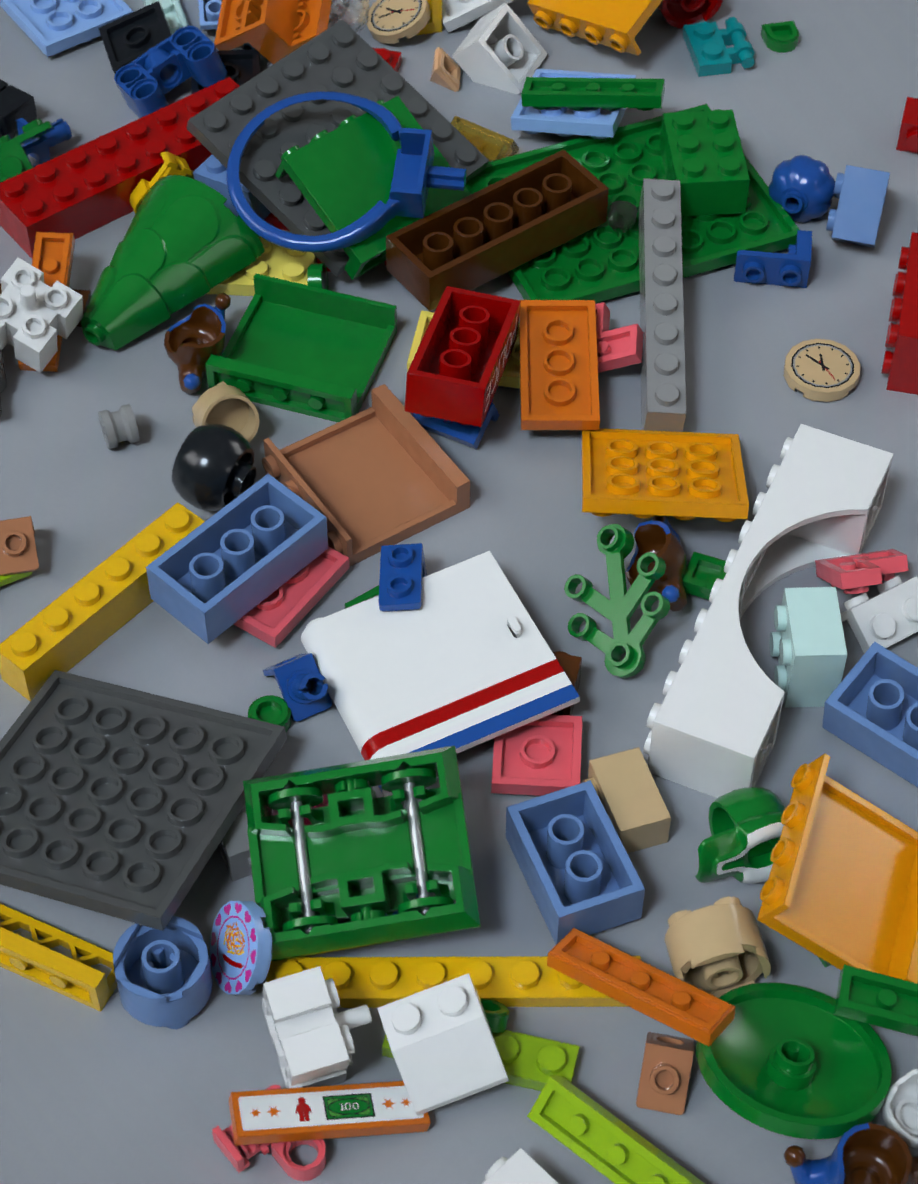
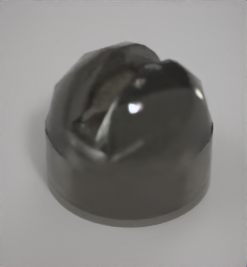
(625, 209)

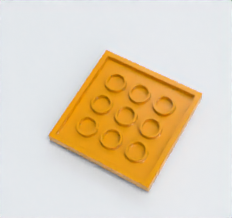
(663, 474)

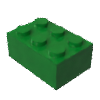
(707, 159)

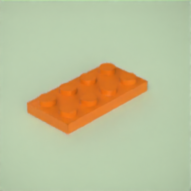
(558, 365)

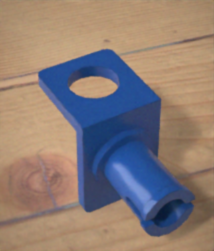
(40, 147)
(301, 685)

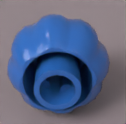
(802, 188)

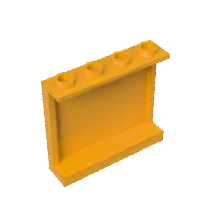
(597, 21)
(844, 878)

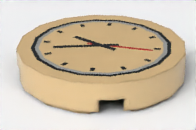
(396, 19)
(822, 369)

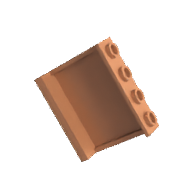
(372, 477)

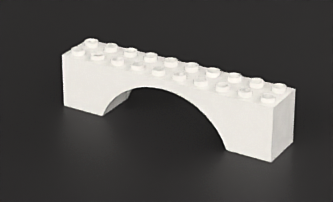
(720, 704)

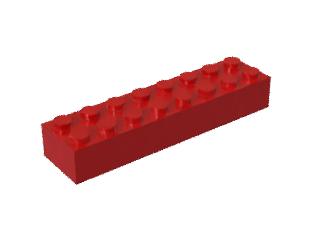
(96, 179)

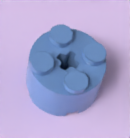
(163, 974)

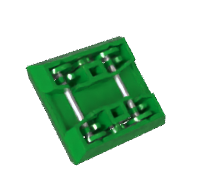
(361, 853)

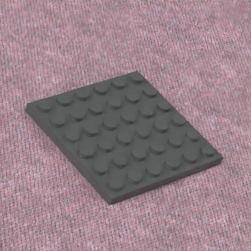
(329, 62)
(121, 794)

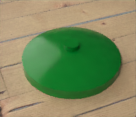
(796, 1063)

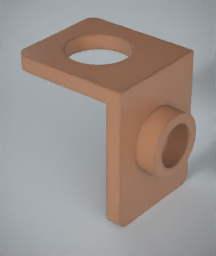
(17, 546)
(665, 1073)

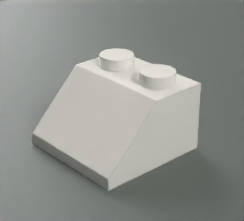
(500, 51)
(443, 1044)

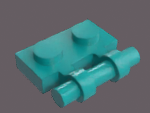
(709, 50)

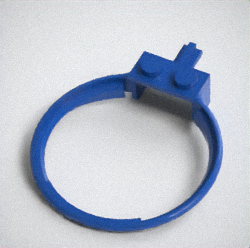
(408, 191)

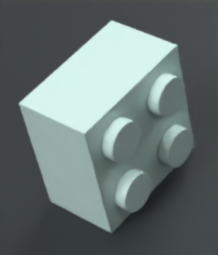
(808, 645)

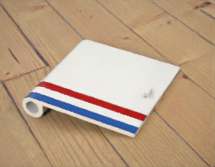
(440, 669)

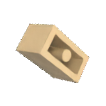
(631, 799)

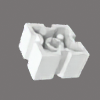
(35, 314)
(307, 1030)

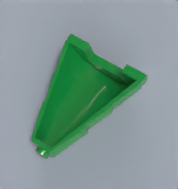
(168, 258)

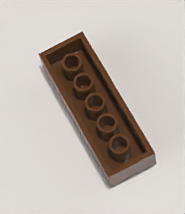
(497, 228)

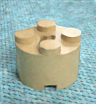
(717, 947)

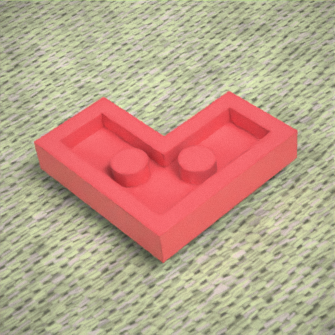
(617, 346)
(859, 571)

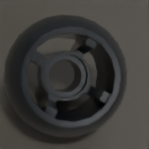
(213, 467)

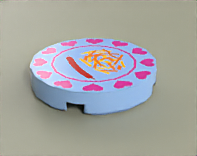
(240, 947)

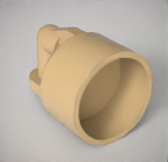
(227, 407)

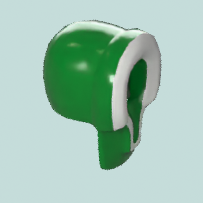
(743, 834)

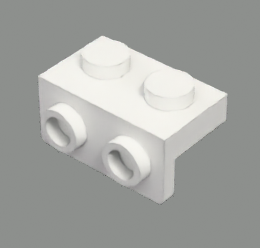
(886, 616)

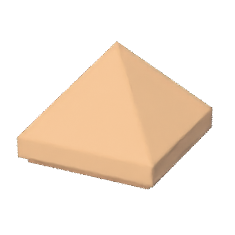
(445, 71)

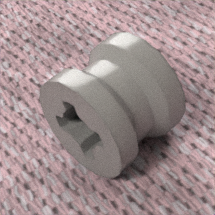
(119, 426)

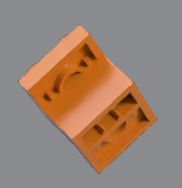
(271, 25)

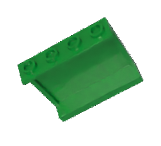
(352, 170)
(306, 349)

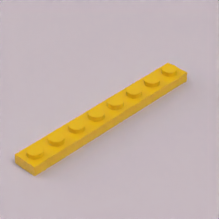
(505, 979)

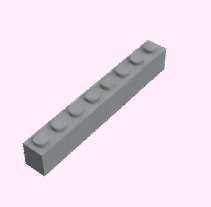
(661, 307)

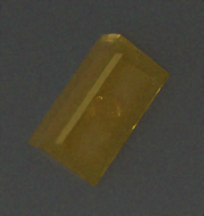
(489, 143)

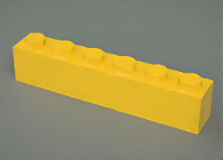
(91, 607)

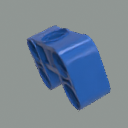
(166, 66)

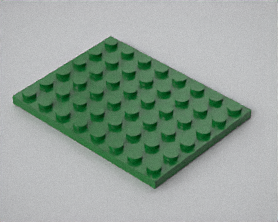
(606, 261)

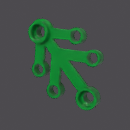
(621, 603)

